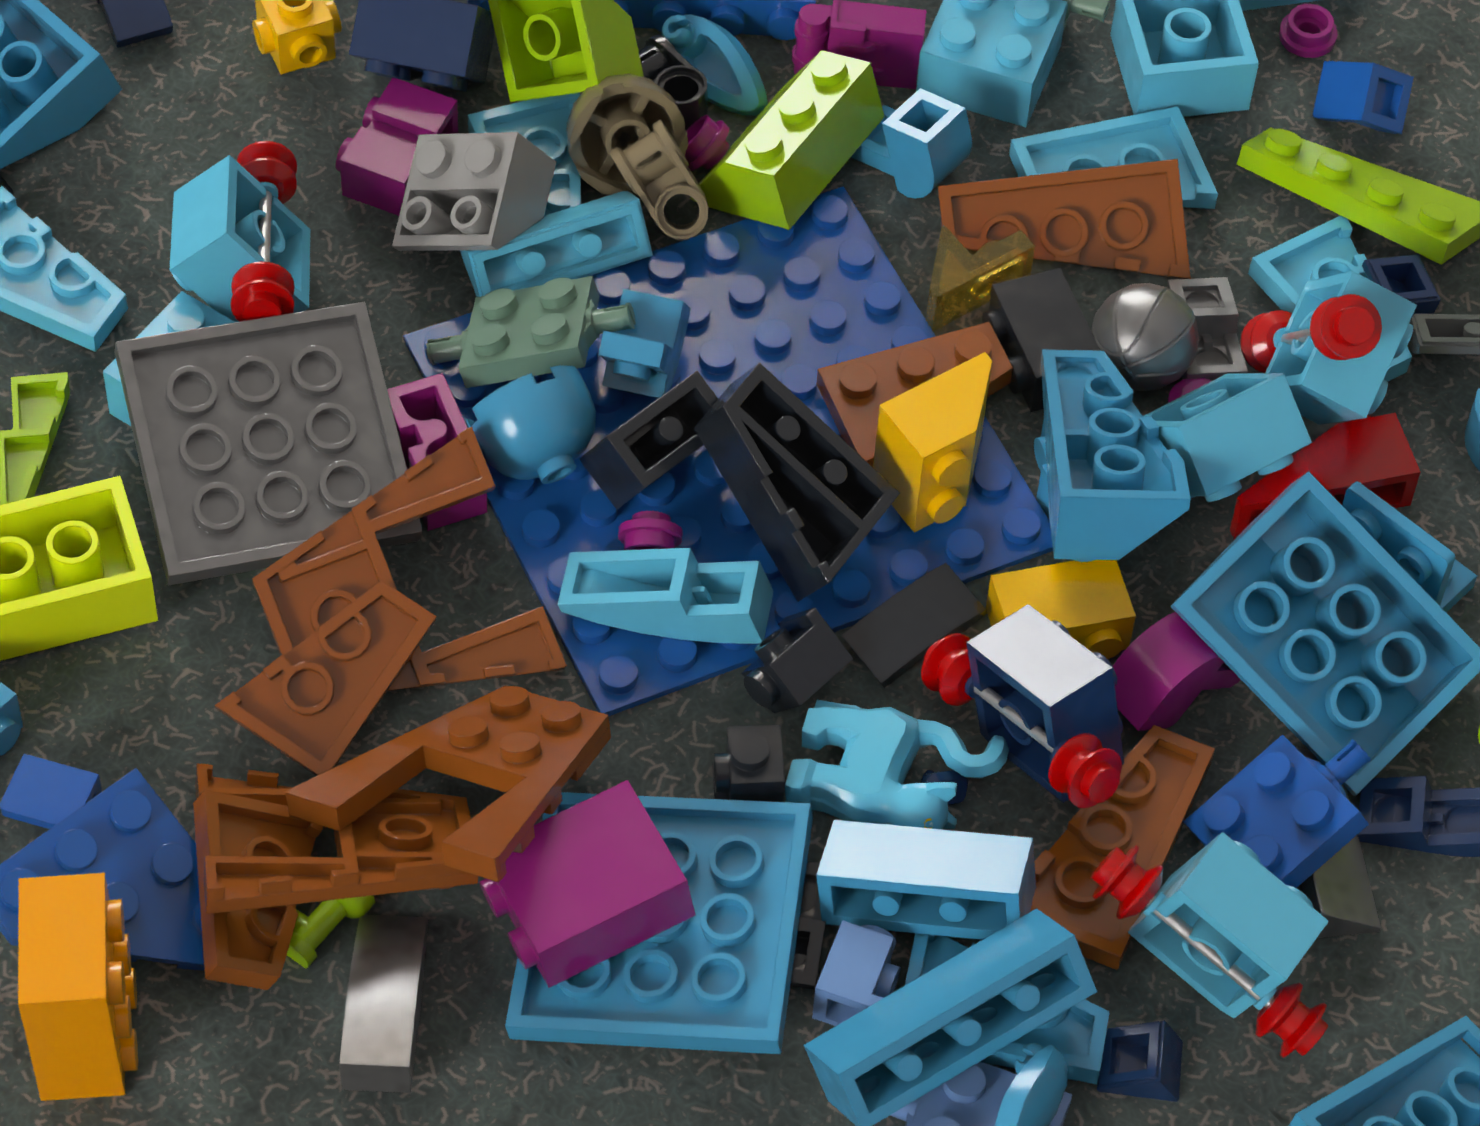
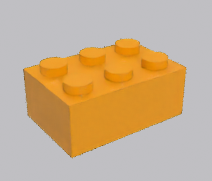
(75, 986)

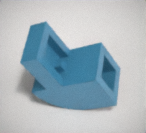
(918, 143)
(649, 355)

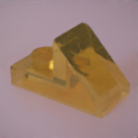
(965, 280)

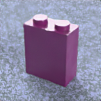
(589, 886)

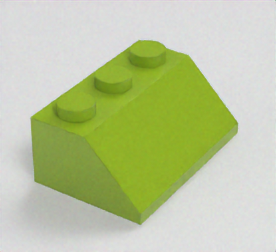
(797, 142)

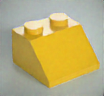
(932, 442)

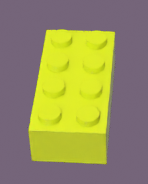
(71, 568)

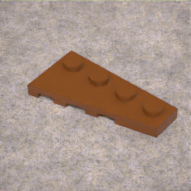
(1086, 217)
(1146, 811)

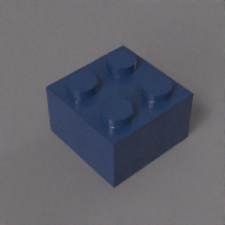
(434, 37)

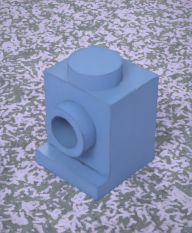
(855, 973)

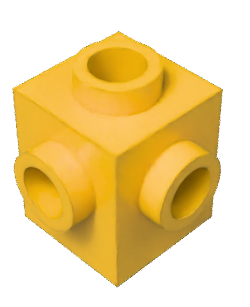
(298, 34)

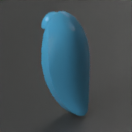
(722, 59)
(1036, 1088)

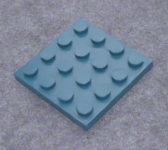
(711, 978)

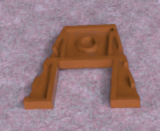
(347, 561)
(497, 741)
(379, 853)

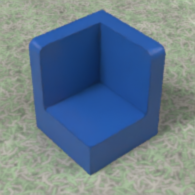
(1363, 95)
(47, 791)

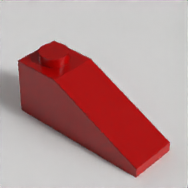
(1351, 451)

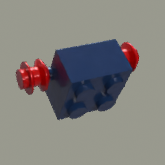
(1042, 697)

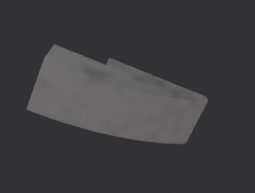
(383, 1004)

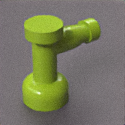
(313, 929)

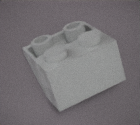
(472, 192)

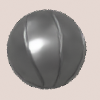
(1147, 335)

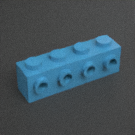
(950, 1018)

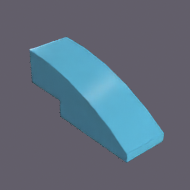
(668, 594)

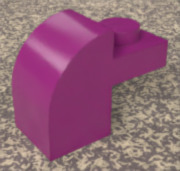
(1166, 673)

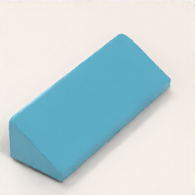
(565, 245)

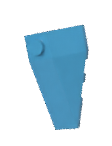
(1104, 461)

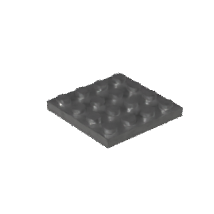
(259, 435)

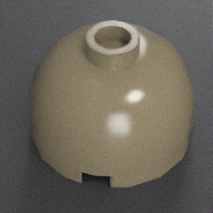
(617, 116)

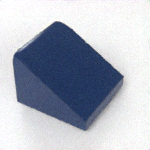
(1406, 278)
(1142, 1061)

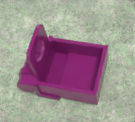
(864, 31)

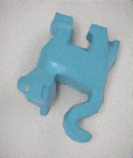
(875, 763)

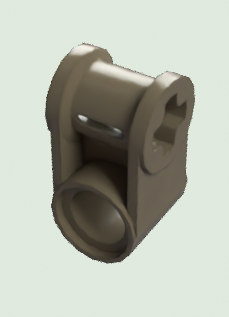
(661, 179)

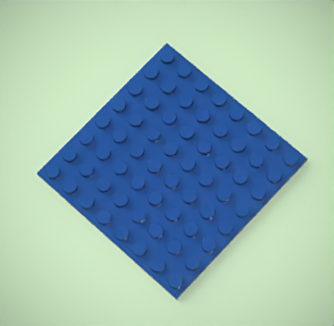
(794, 307)

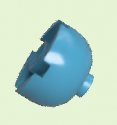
(535, 427)

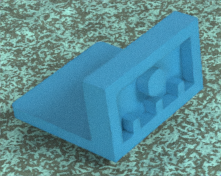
(1411, 547)

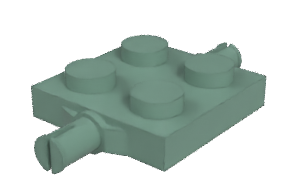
(530, 331)

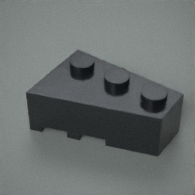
(793, 478)

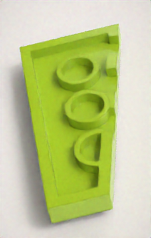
(1380, 199)

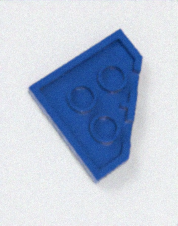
(145, 863)

